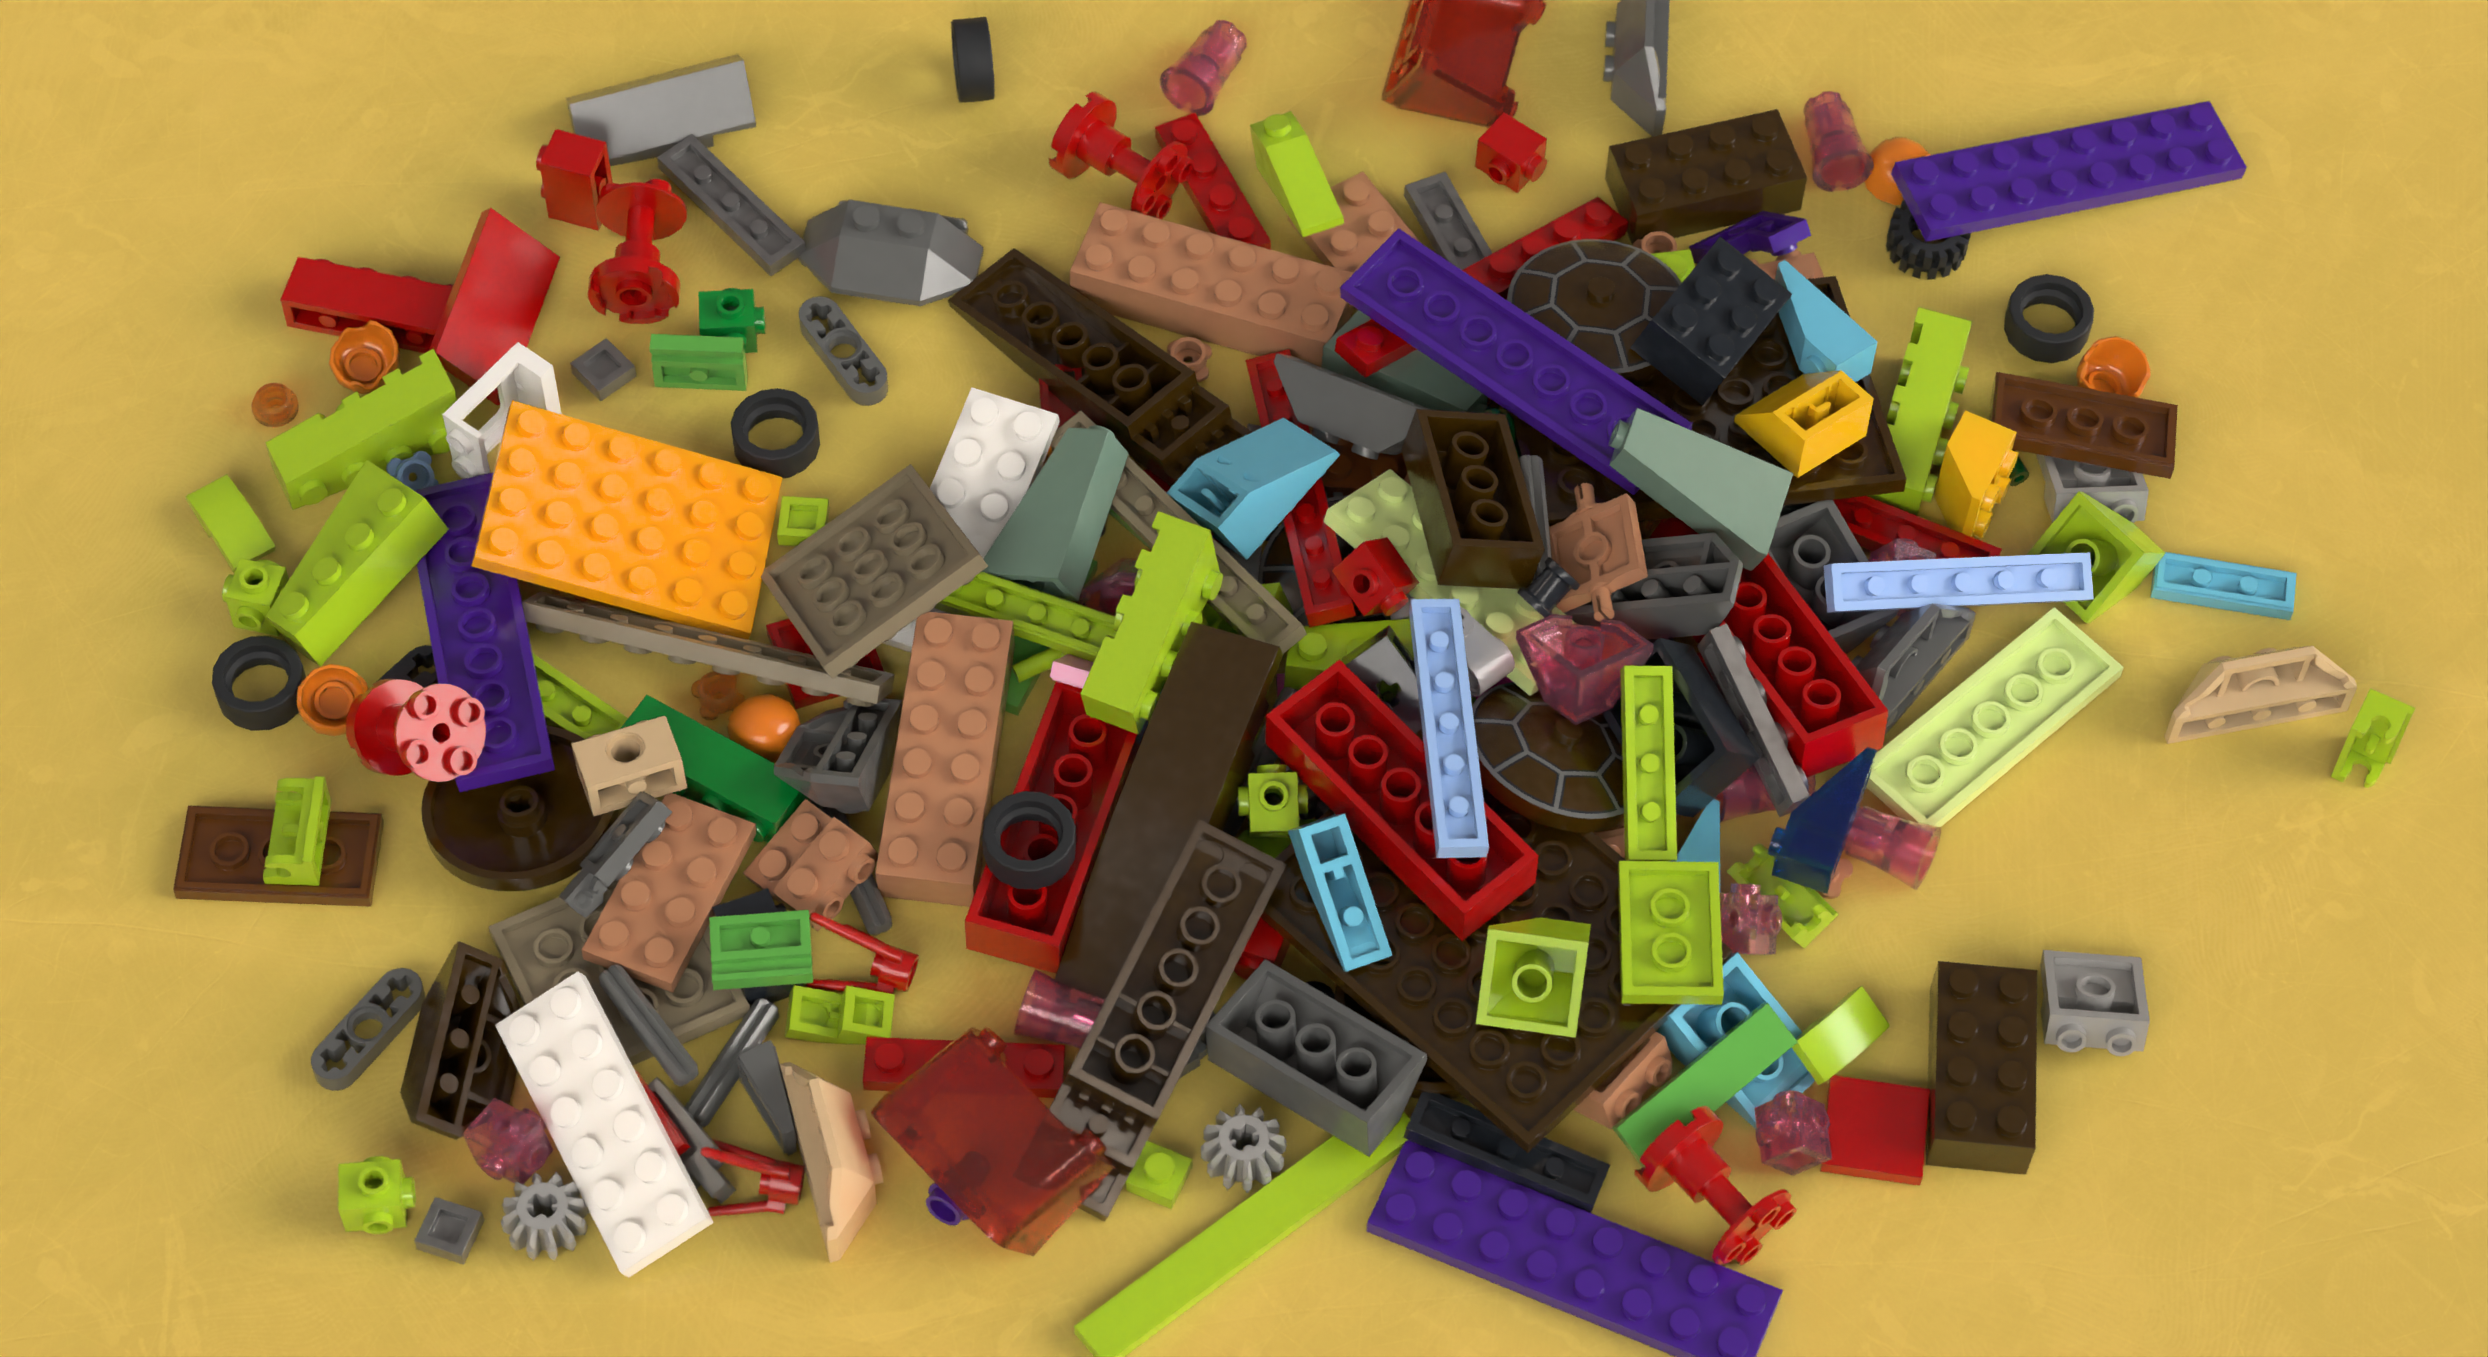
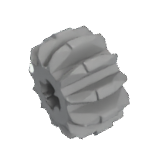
(1229, 1137)
(544, 1216)

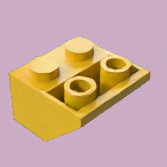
(1809, 419)
(1975, 473)

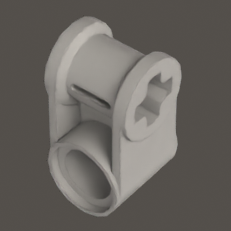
(1486, 656)

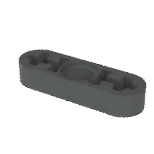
(843, 368)
(334, 1047)

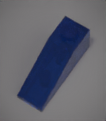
(1820, 826)

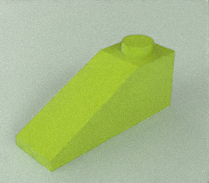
(1294, 173)

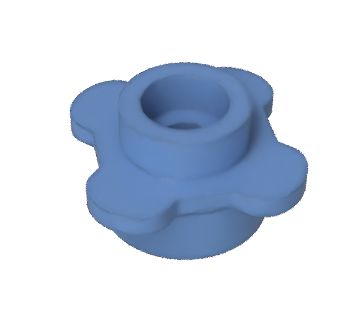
(419, 465)

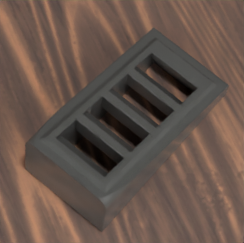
(764, 1083)

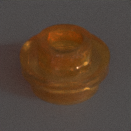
(275, 395)

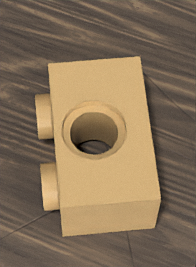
(628, 762)

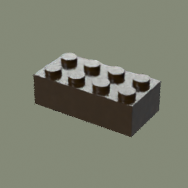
(1706, 176)
(1472, 499)
(1982, 1068)

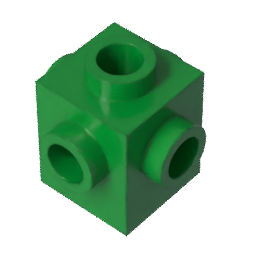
(731, 314)

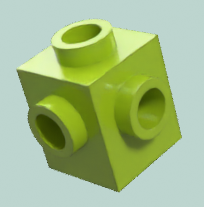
(253, 593)
(1268, 819)
(374, 1195)

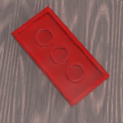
(493, 299)

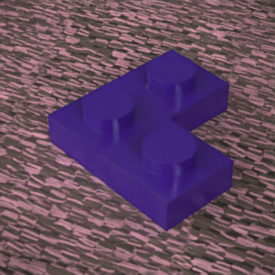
(1760, 232)

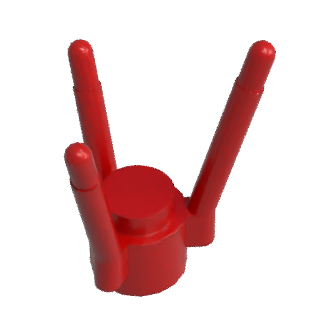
(891, 964)
(778, 1180)

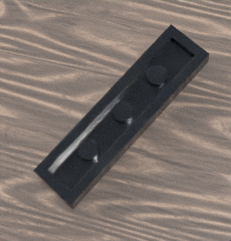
(1477, 1141)

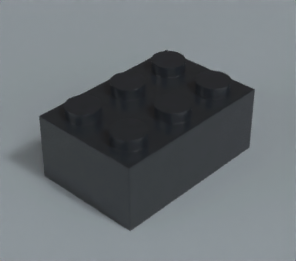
(1711, 321)
(1707, 736)

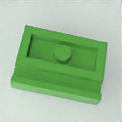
(698, 362)
(761, 950)

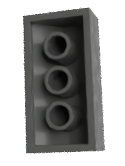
(1315, 1056)

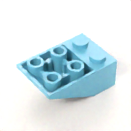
(1252, 483)

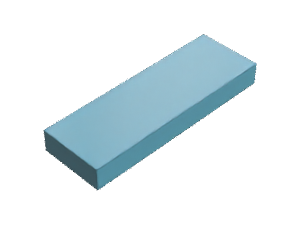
(2224, 585)

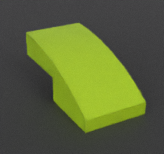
(230, 522)
(838, 1017)
(1840, 1035)

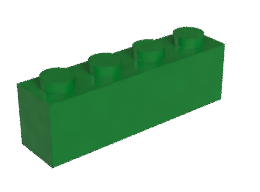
(725, 773)

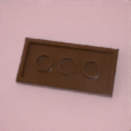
(2086, 424)
(228, 847)

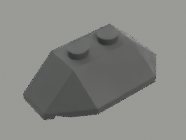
(1639, 61)
(889, 253)
(1345, 408)
(1686, 589)
(1912, 654)
(842, 755)

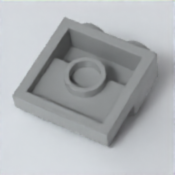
(2115, 488)
(2094, 1002)

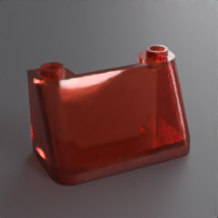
(1458, 58)
(992, 1142)

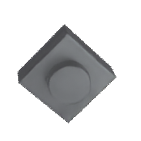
(603, 369)
(449, 1230)

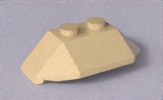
(2260, 692)
(833, 1156)

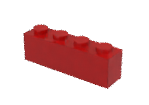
(337, 296)

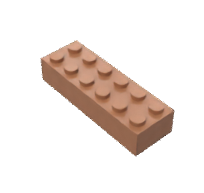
(1209, 285)
(945, 758)

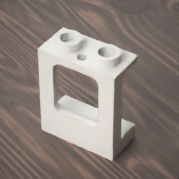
(519, 378)

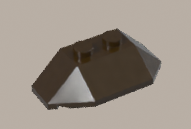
(456, 1049)

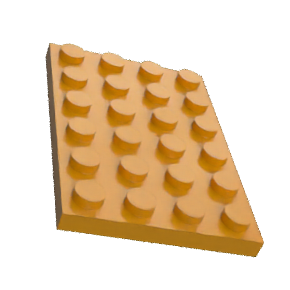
(627, 521)

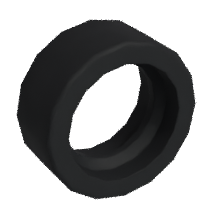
(972, 59)
(2052, 291)
(770, 405)
(246, 655)
(1030, 807)

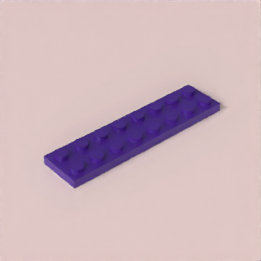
(2067, 170)
(1499, 350)
(483, 639)
(1571, 1258)

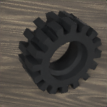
(1922, 255)

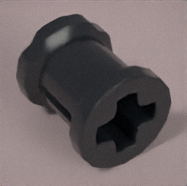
(1548, 588)

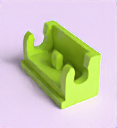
(2373, 736)
(298, 832)
(1802, 908)

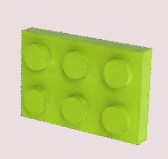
(1670, 932)

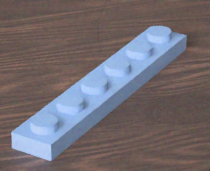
(1958, 582)
(1448, 729)

